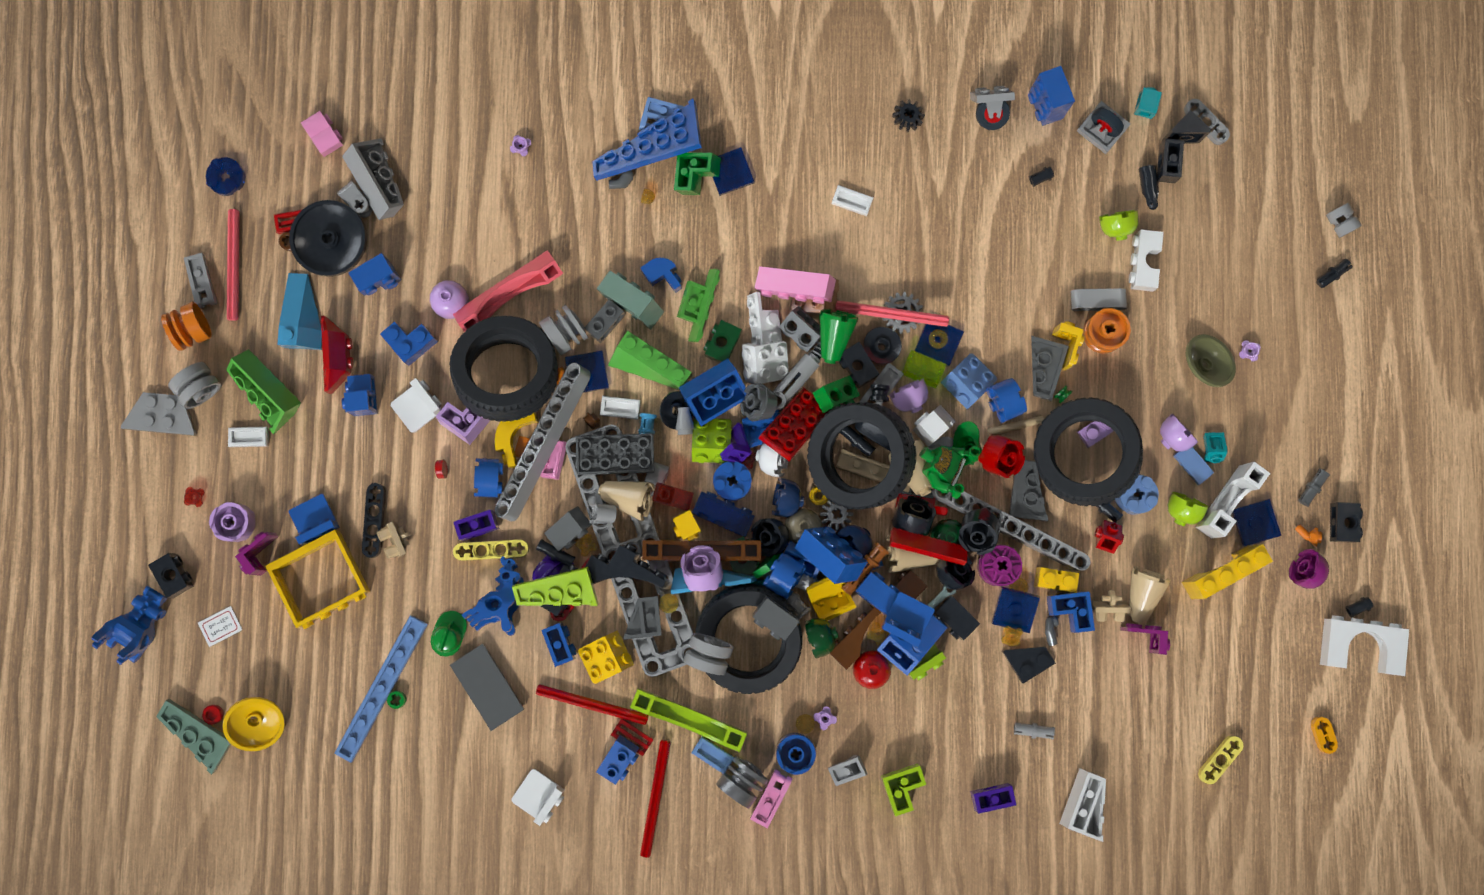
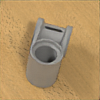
(353, 197)
(660, 474)
(602, 513)

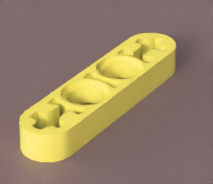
(491, 550)

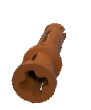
(873, 562)

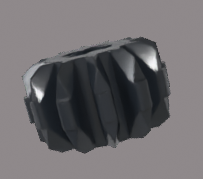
(910, 109)

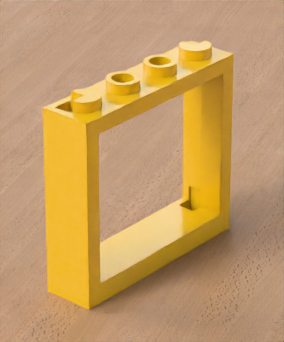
(285, 594)

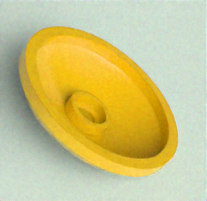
(250, 733)

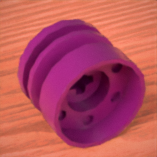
(988, 567)

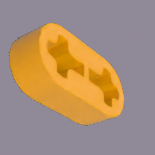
(1320, 736)

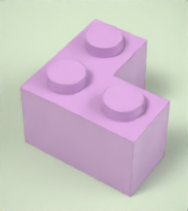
(462, 424)

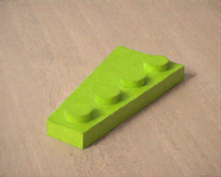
(565, 588)

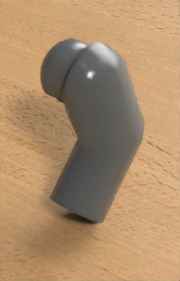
(623, 182)
(1050, 634)

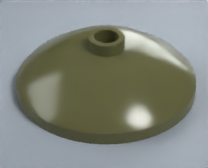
(1210, 360)

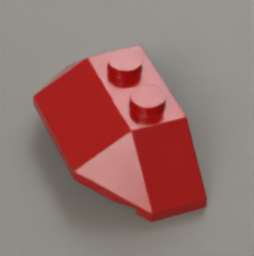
(336, 355)

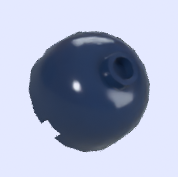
(787, 498)
(858, 538)

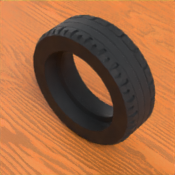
(494, 332)
(1088, 410)
(821, 455)
(787, 658)

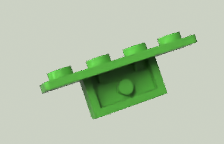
(696, 303)

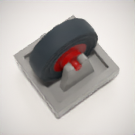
(992, 109)
(1103, 127)

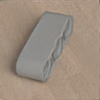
(1098, 299)

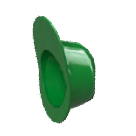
(967, 436)
(448, 633)

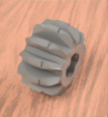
(829, 514)

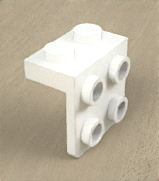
(765, 362)
(416, 406)
(538, 796)

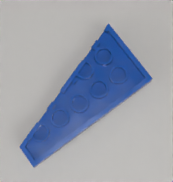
(655, 143)

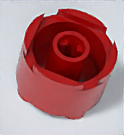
(1002, 456)

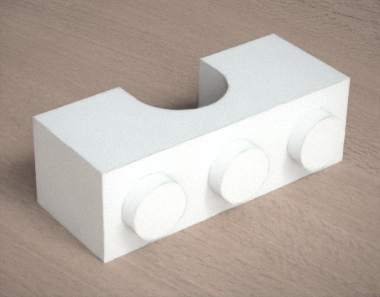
(1142, 275)

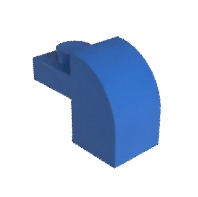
(662, 268)

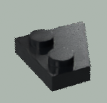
(1028, 661)

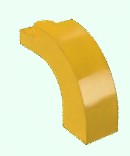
(505, 435)

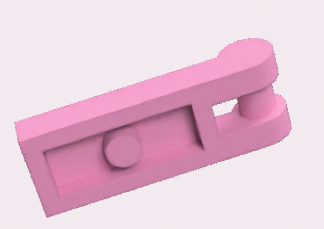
(770, 799)

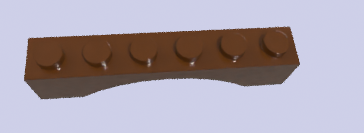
(674, 550)
(849, 647)

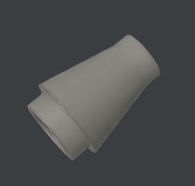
(684, 421)

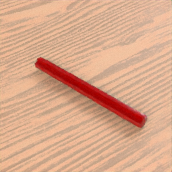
(592, 704)
(655, 798)

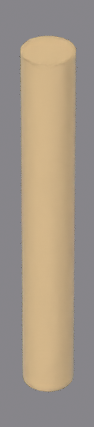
(1014, 426)

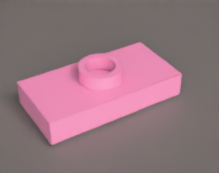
(554, 464)

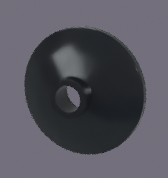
(885, 337)
(672, 400)

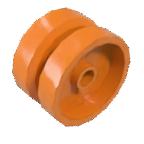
(1114, 322)

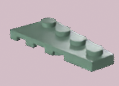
(201, 738)

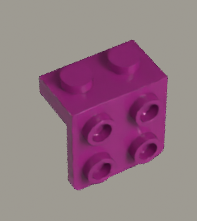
(247, 553)
(1158, 639)

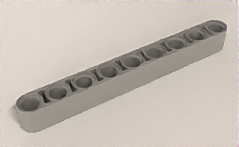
(542, 442)
(1018, 532)

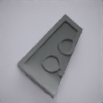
(1046, 366)
(1027, 494)

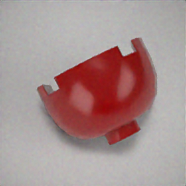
(871, 669)

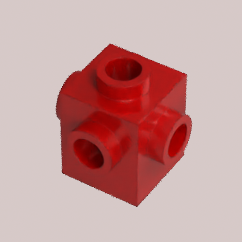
(1109, 536)

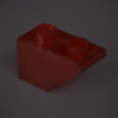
(672, 497)

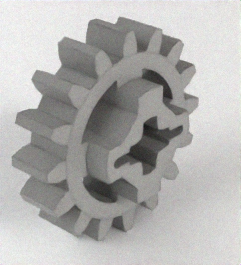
(905, 306)

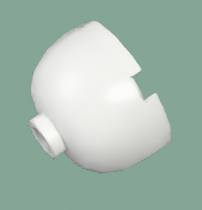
(771, 461)

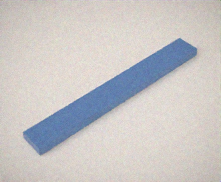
(381, 688)

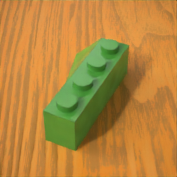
(645, 361)
(263, 389)

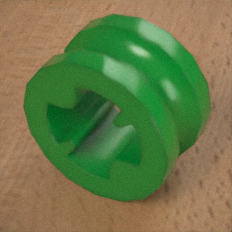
(1063, 394)
(402, 701)

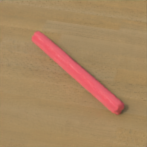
(233, 265)
(892, 313)

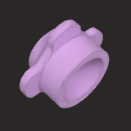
(517, 140)
(1254, 347)
(825, 723)

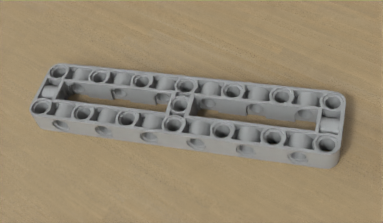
(609, 542)

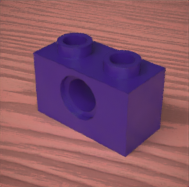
(476, 525)
(993, 798)

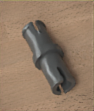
(1313, 487)

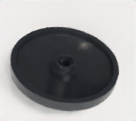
(328, 238)

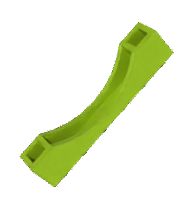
(689, 719)

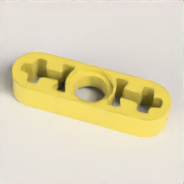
(1212, 759)

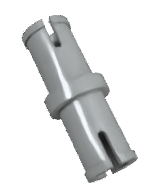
(1034, 730)

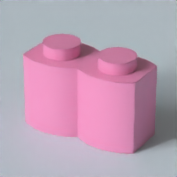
(322, 134)

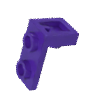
(739, 446)

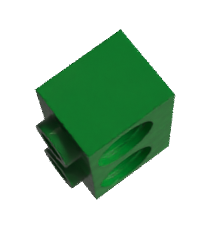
(836, 394)

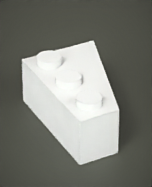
(933, 425)
(1085, 805)

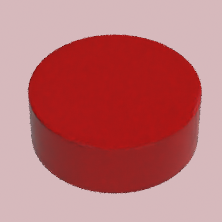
(441, 469)
(212, 714)

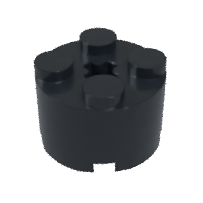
(914, 515)
(979, 531)

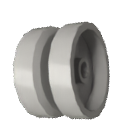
(194, 385)
(708, 654)

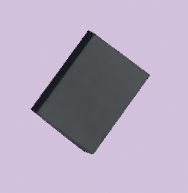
(1189, 129)

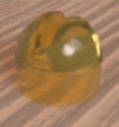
(647, 197)

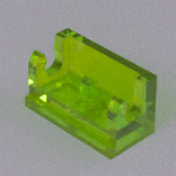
(923, 367)

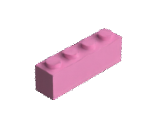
(795, 284)

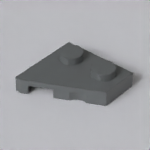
(645, 619)

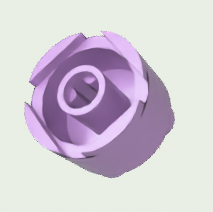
(221, 522)
(702, 569)

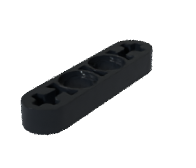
(373, 520)

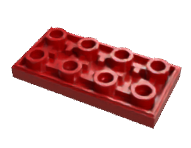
(793, 425)

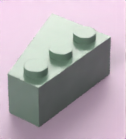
(631, 298)

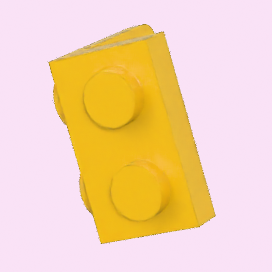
(1073, 334)
(829, 599)
(605, 657)

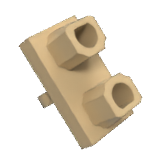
(396, 548)
(1111, 604)

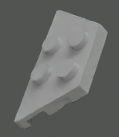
(159, 414)

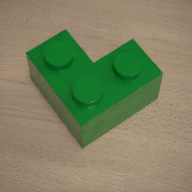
(691, 169)

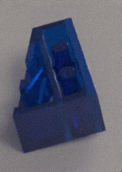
(723, 513)

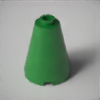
(835, 333)

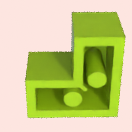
(899, 783)

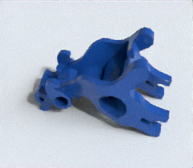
(498, 604)
(133, 629)

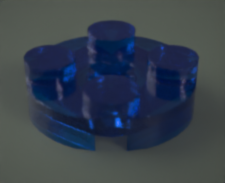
(230, 185)

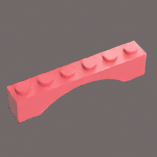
(535, 273)

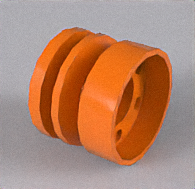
(186, 326)

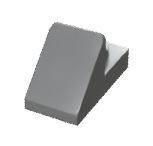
(847, 770)

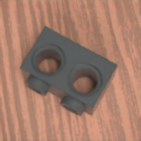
(604, 321)
(805, 325)

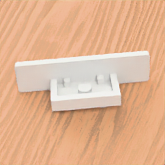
(763, 323)

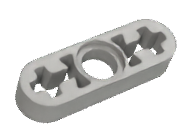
(1220, 127)

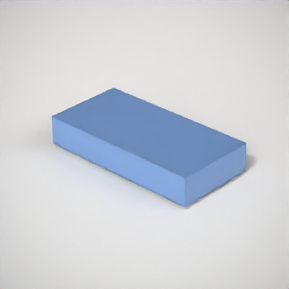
(1194, 465)
(713, 755)

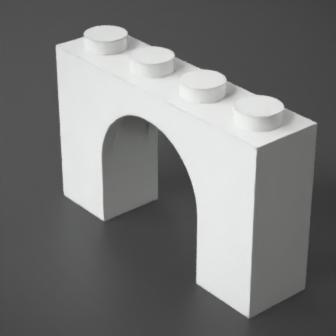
(1217, 519)
(1391, 643)

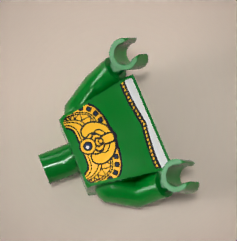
(945, 466)

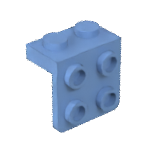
(969, 380)

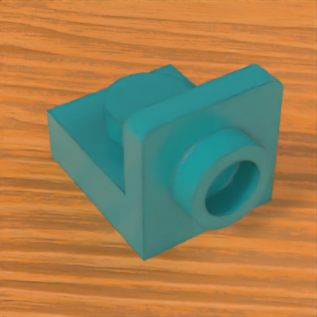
(1215, 447)

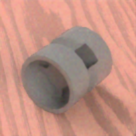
(1346, 226)

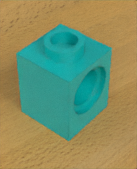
(1148, 102)

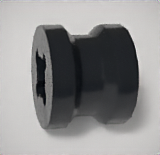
(879, 393)

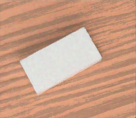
(852, 200)
(620, 407)
(248, 436)

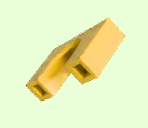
(1243, 564)

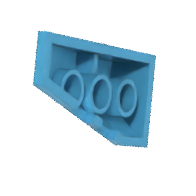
(299, 316)
(729, 578)

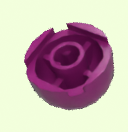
(1309, 570)

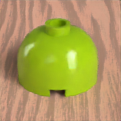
(1119, 224)
(1186, 509)

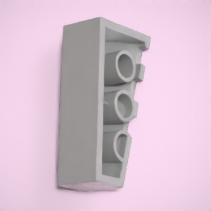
(374, 177)

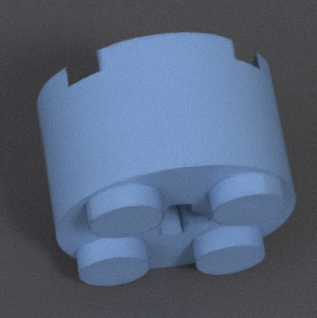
(1144, 502)

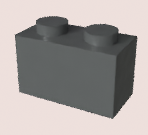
(568, 528)
(775, 618)

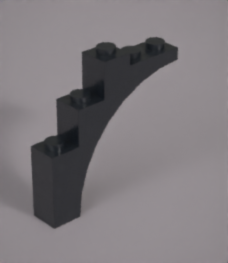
(623, 565)

